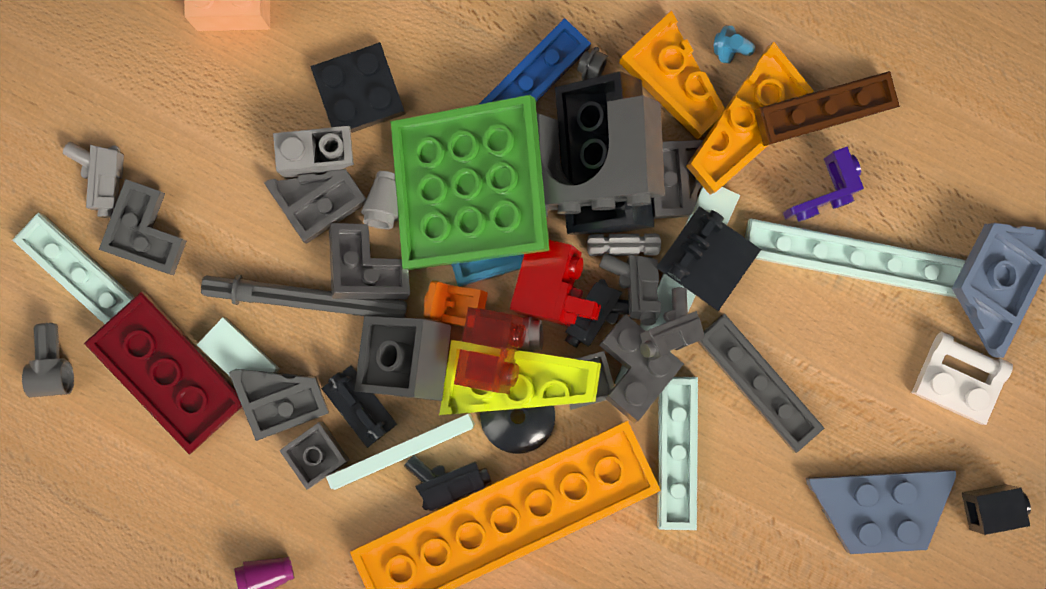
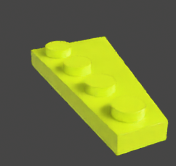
(540, 383)

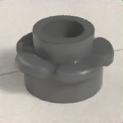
(592, 64)

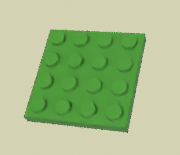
(470, 184)

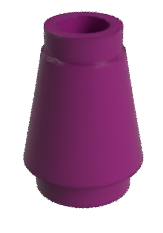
(264, 573)

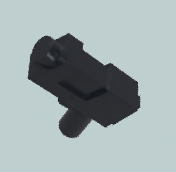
(611, 306)
(443, 488)

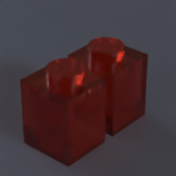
(486, 370)

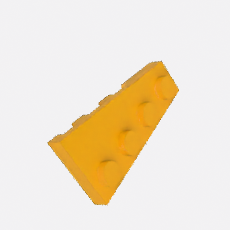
(736, 134)

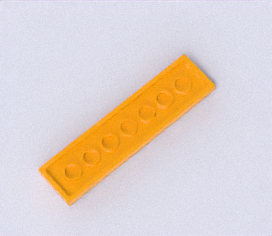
(511, 516)

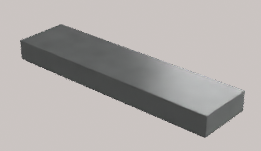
(760, 383)

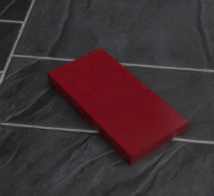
(165, 372)

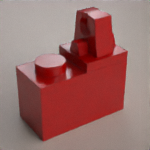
(547, 287)

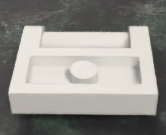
(957, 390)

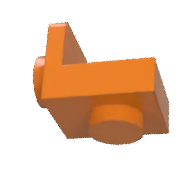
(450, 303)

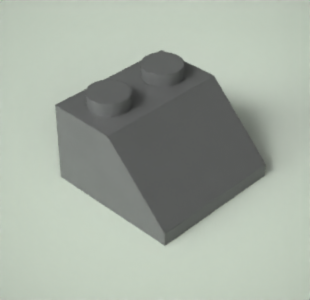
(403, 357)

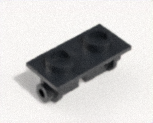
(359, 409)

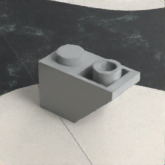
(313, 151)

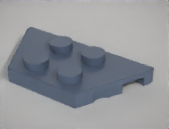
(1001, 281)
(884, 509)

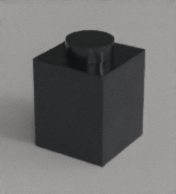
(996, 509)

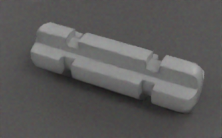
(623, 244)

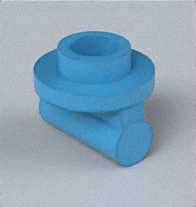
(728, 43)

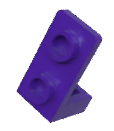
(844, 173)

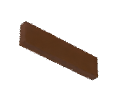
(826, 108)

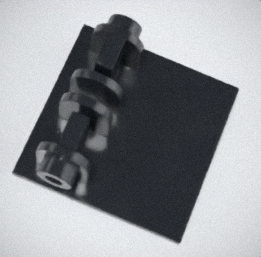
(708, 258)

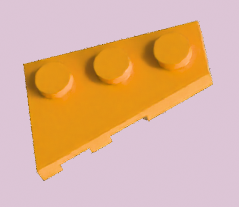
(673, 76)

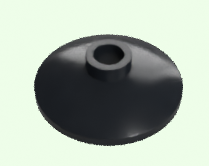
(518, 437)

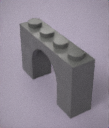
(631, 169)

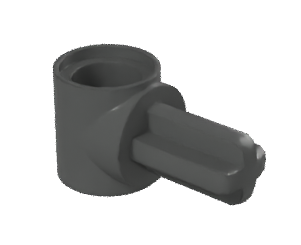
(47, 373)

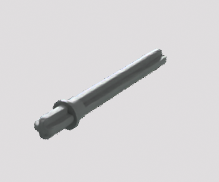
(251, 291)

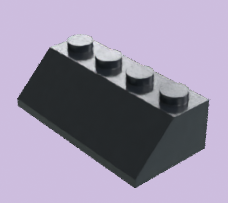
(585, 146)

